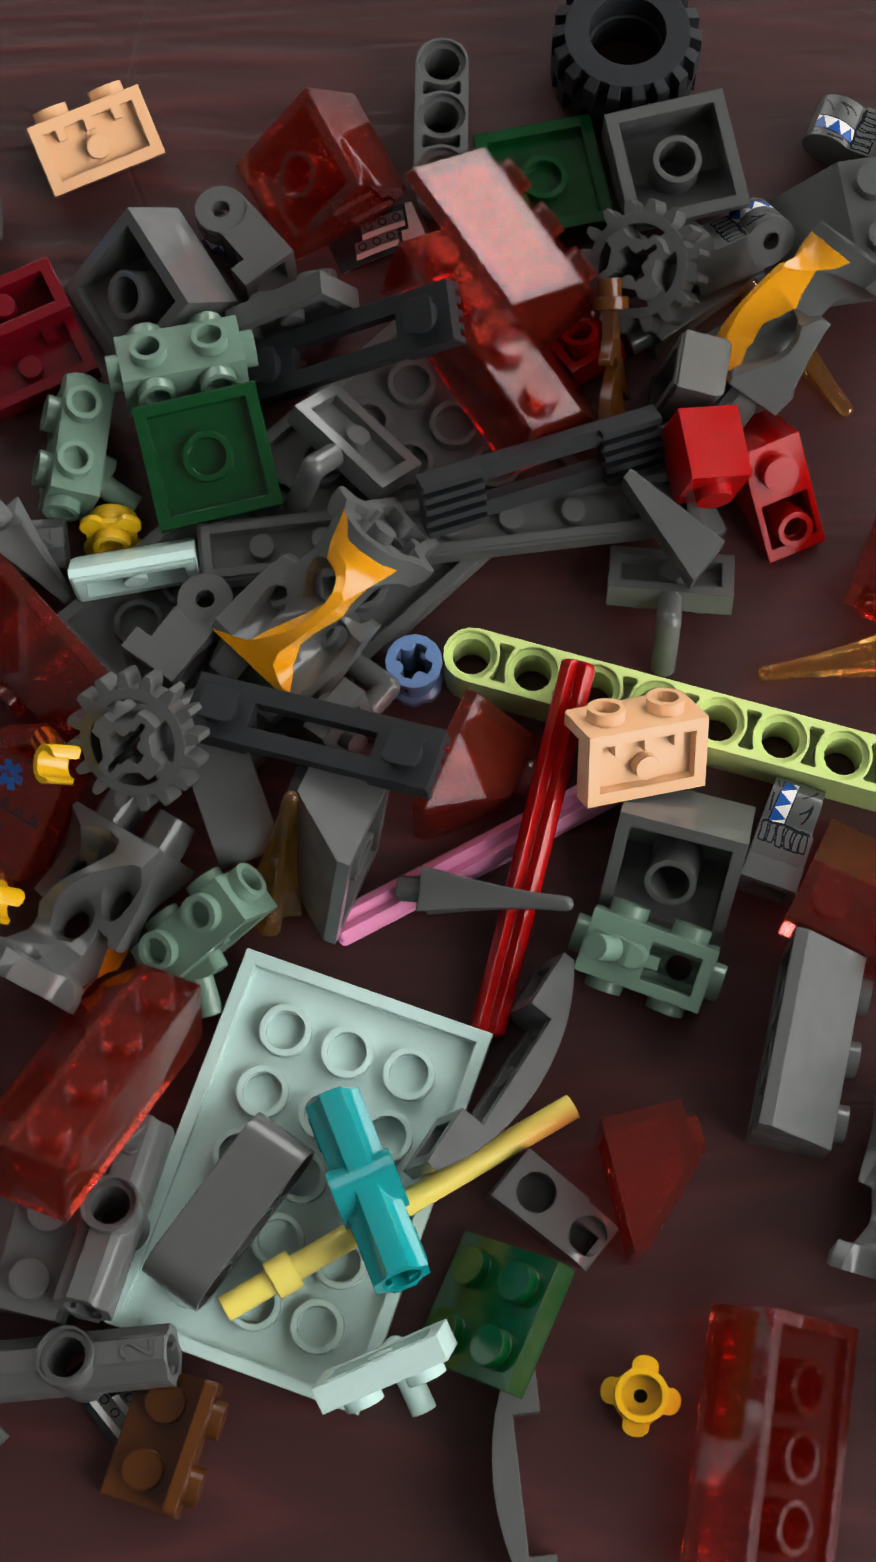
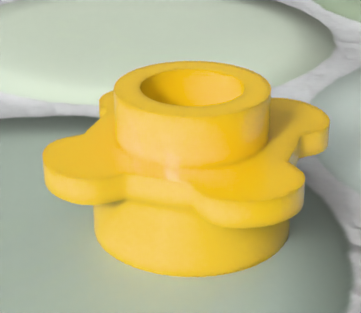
(110, 529)
(660, 1398)

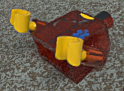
(35, 803)

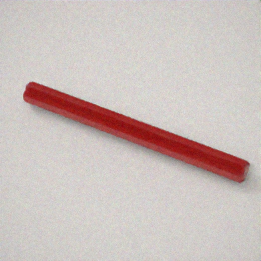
(532, 848)

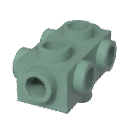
(180, 359)
(76, 465)
(194, 936)
(627, 951)

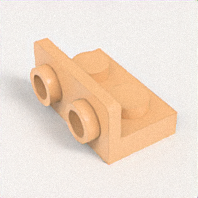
(95, 138)
(639, 746)

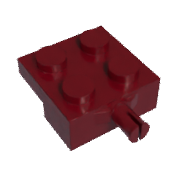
(37, 338)

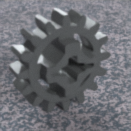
(668, 270)
(165, 746)

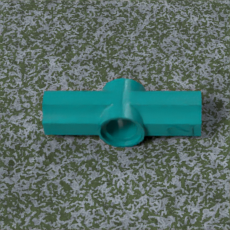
(367, 1190)

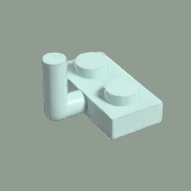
(400, 1360)

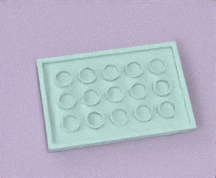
(273, 1053)

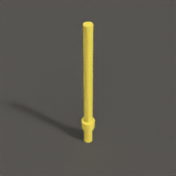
(286, 1272)

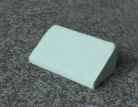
(133, 569)

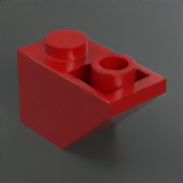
(779, 494)

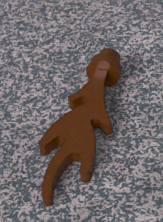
(614, 384)

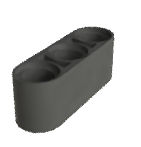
(440, 104)
(232, 804)
(228, 1211)

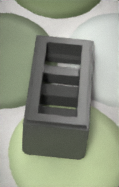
(690, 374)

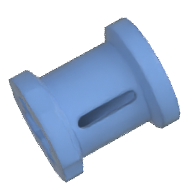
(405, 655)

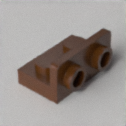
(163, 1445)

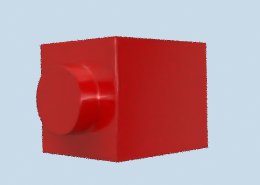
(706, 455)

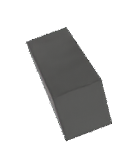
(679, 534)

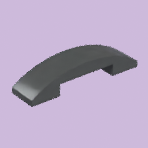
(543, 1014)
(506, 1472)

